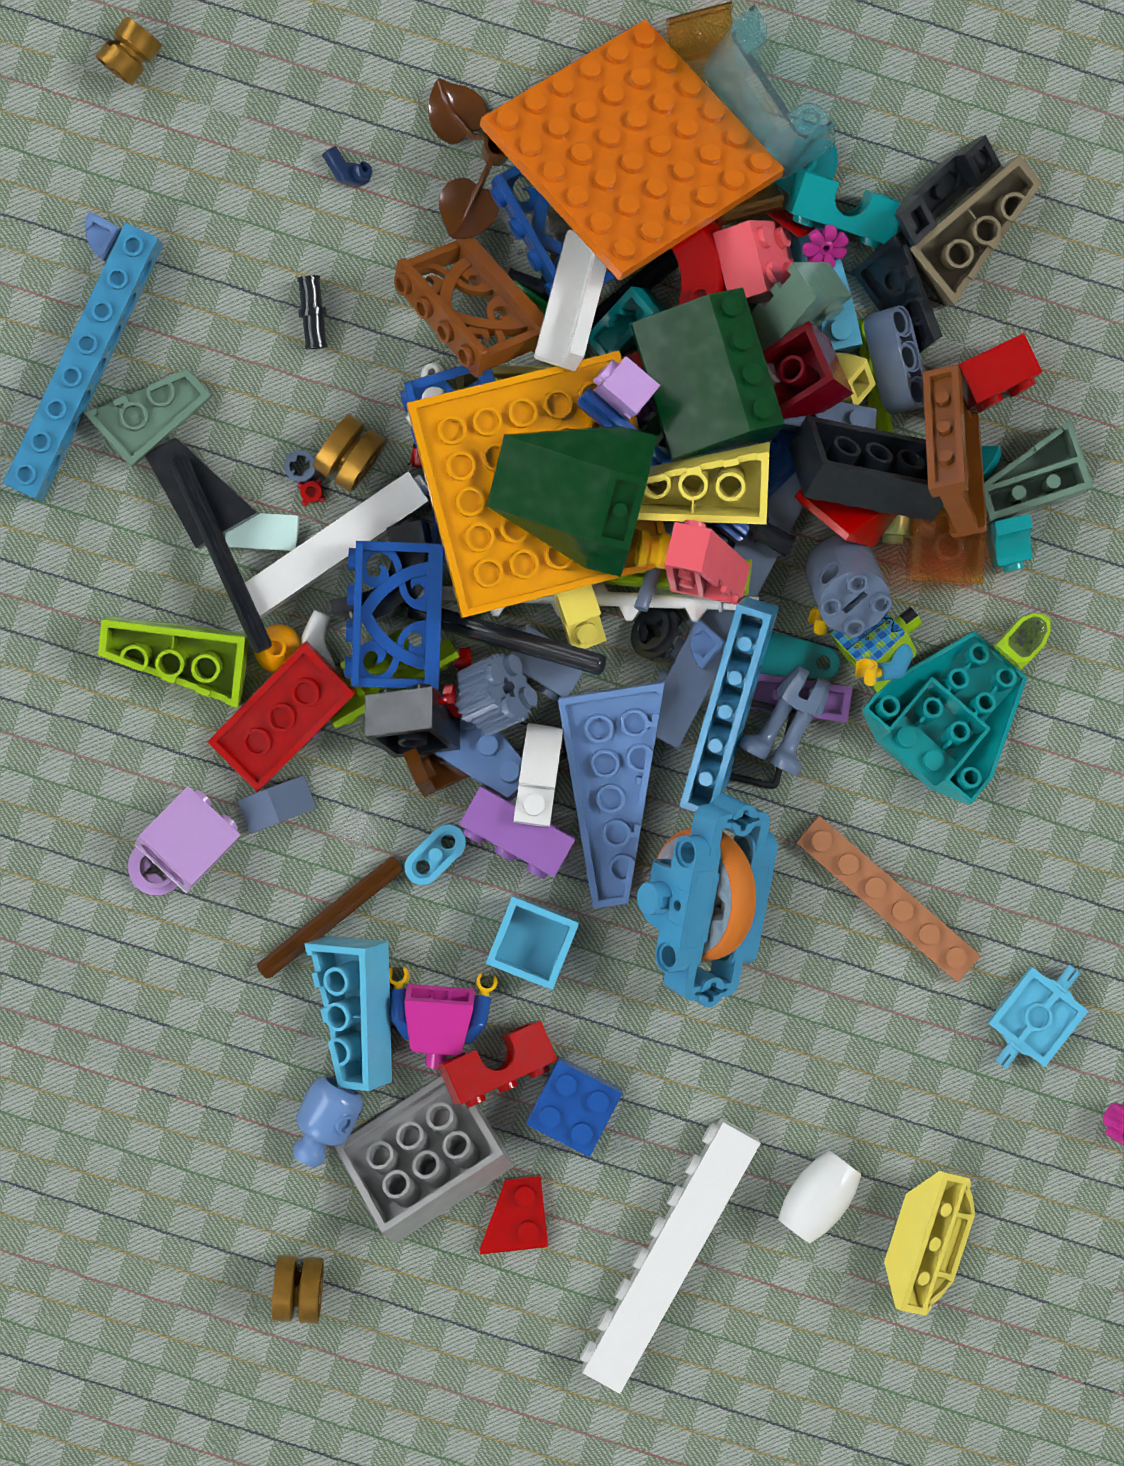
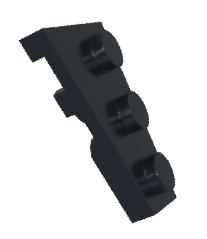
(893, 280)
(224, 501)

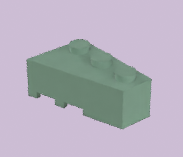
(809, 294)

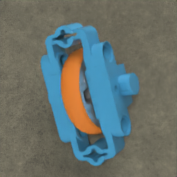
(711, 898)

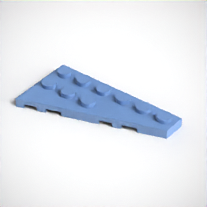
(610, 761)

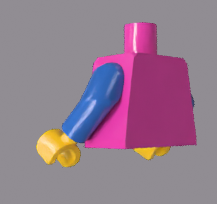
(438, 1017)

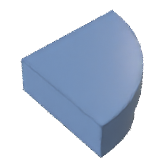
(101, 235)
(704, 643)

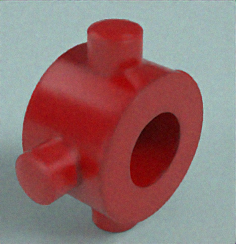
(311, 492)

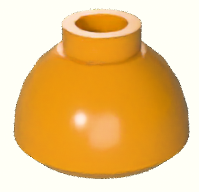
(284, 644)

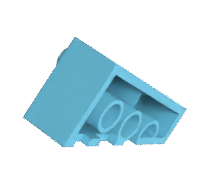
(356, 1008)

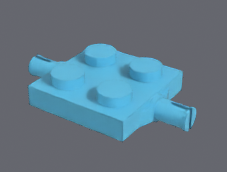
(1037, 1016)

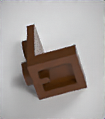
(431, 772)

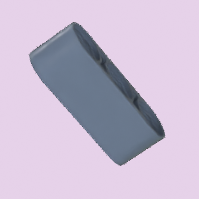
(895, 359)

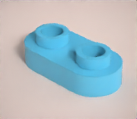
(435, 854)

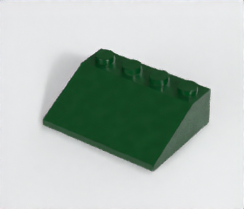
(709, 375)

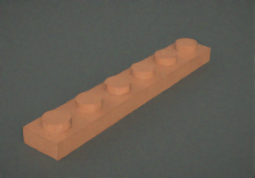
(888, 898)

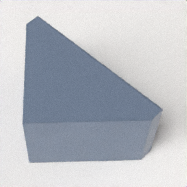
(277, 804)

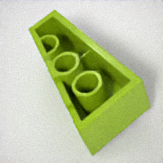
(186, 655)

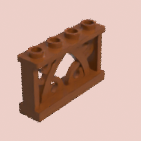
(460, 331)
(954, 451)

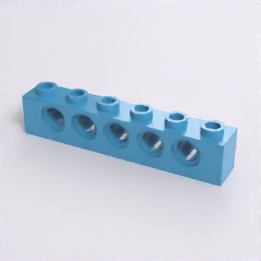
(729, 702)

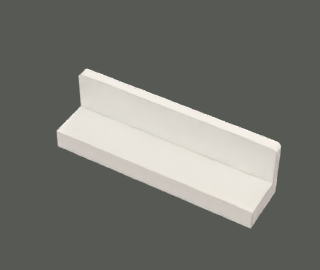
(571, 305)

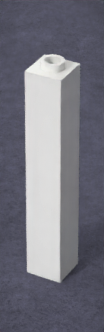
(332, 544)

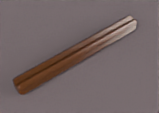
(330, 917)

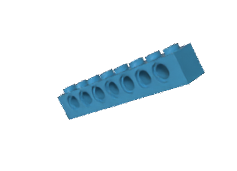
(83, 362)

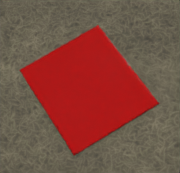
(785, 219)

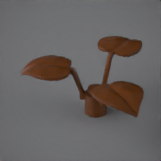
(453, 114)

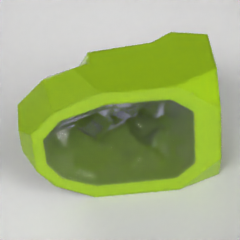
(1024, 639)

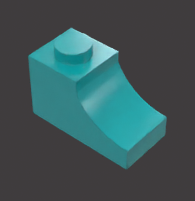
(614, 329)
(1010, 542)

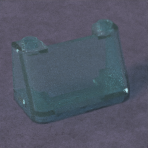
(739, 82)

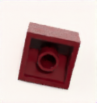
(806, 372)

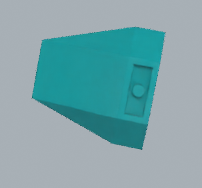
(949, 716)

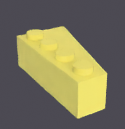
(710, 488)

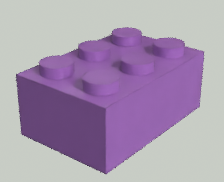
(492, 819)

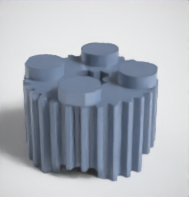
(495, 693)

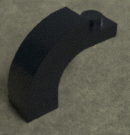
(393, 602)

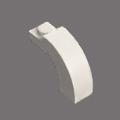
(538, 775)

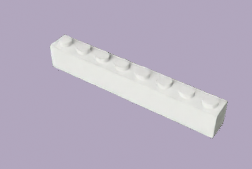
(670, 1254)

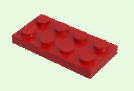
(282, 716)

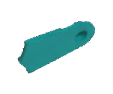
(788, 652)

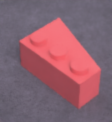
(704, 564)

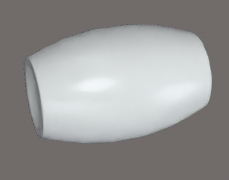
(819, 1196)

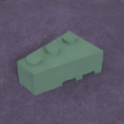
(1039, 478)

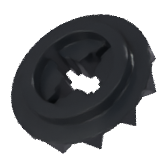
(643, 636)

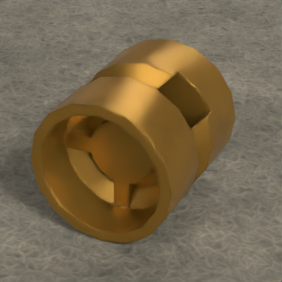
(128, 51)

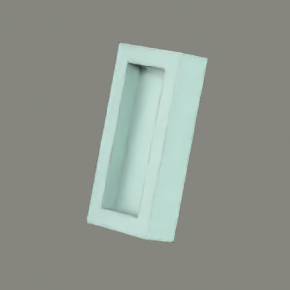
(266, 533)

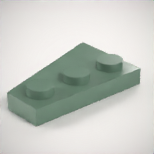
(148, 416)

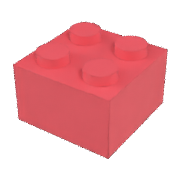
(754, 257)

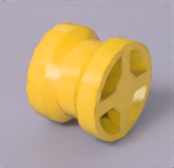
(652, 549)

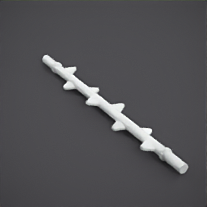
(626, 600)

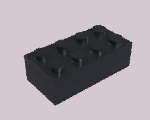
(863, 468)

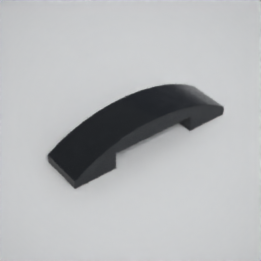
(944, 186)

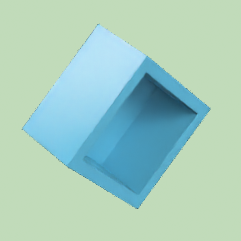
(532, 942)

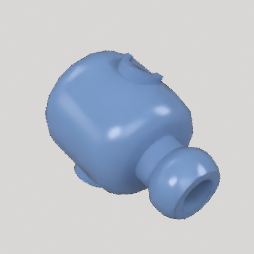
(325, 1119)

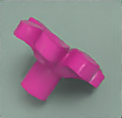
(825, 245)

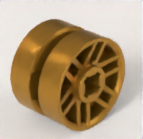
(349, 453)
(297, 1289)

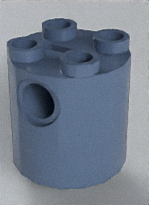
(847, 585)

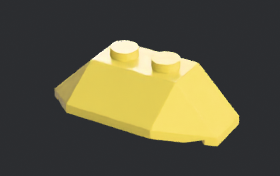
(929, 1241)

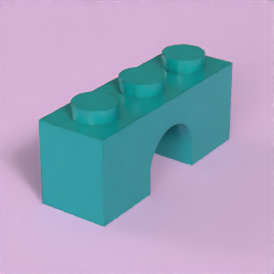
(814, 200)

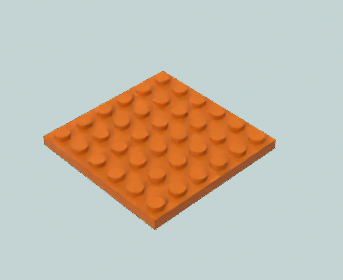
(631, 149)

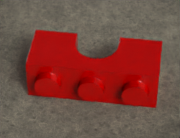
(527, 1053)

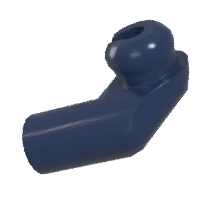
(347, 172)

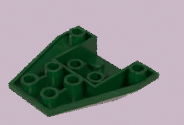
(576, 490)

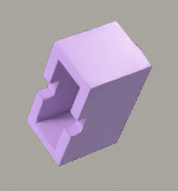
(624, 386)

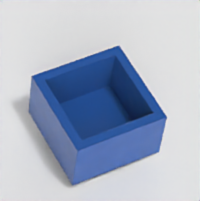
(574, 1106)

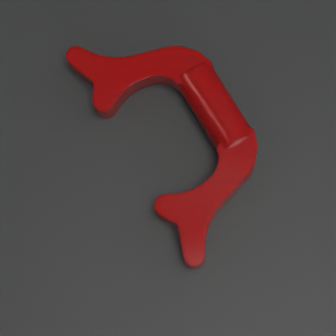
(449, 691)

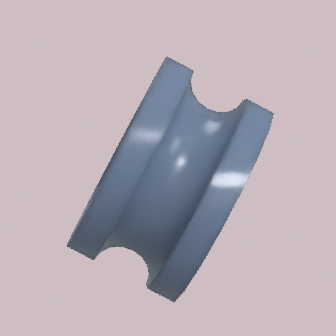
(293, 457)

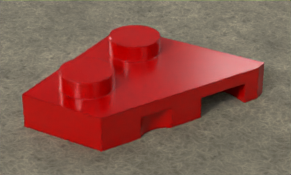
(517, 1218)

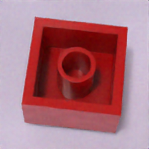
(999, 370)

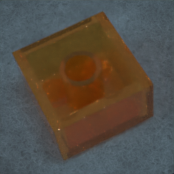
(940, 558)

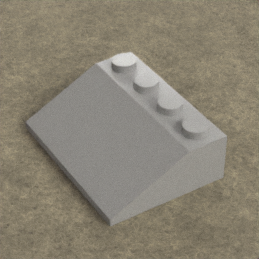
(422, 1159)

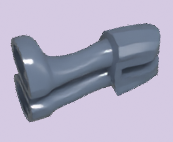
(786, 754)

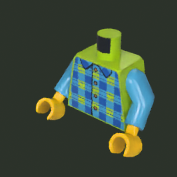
(880, 651)

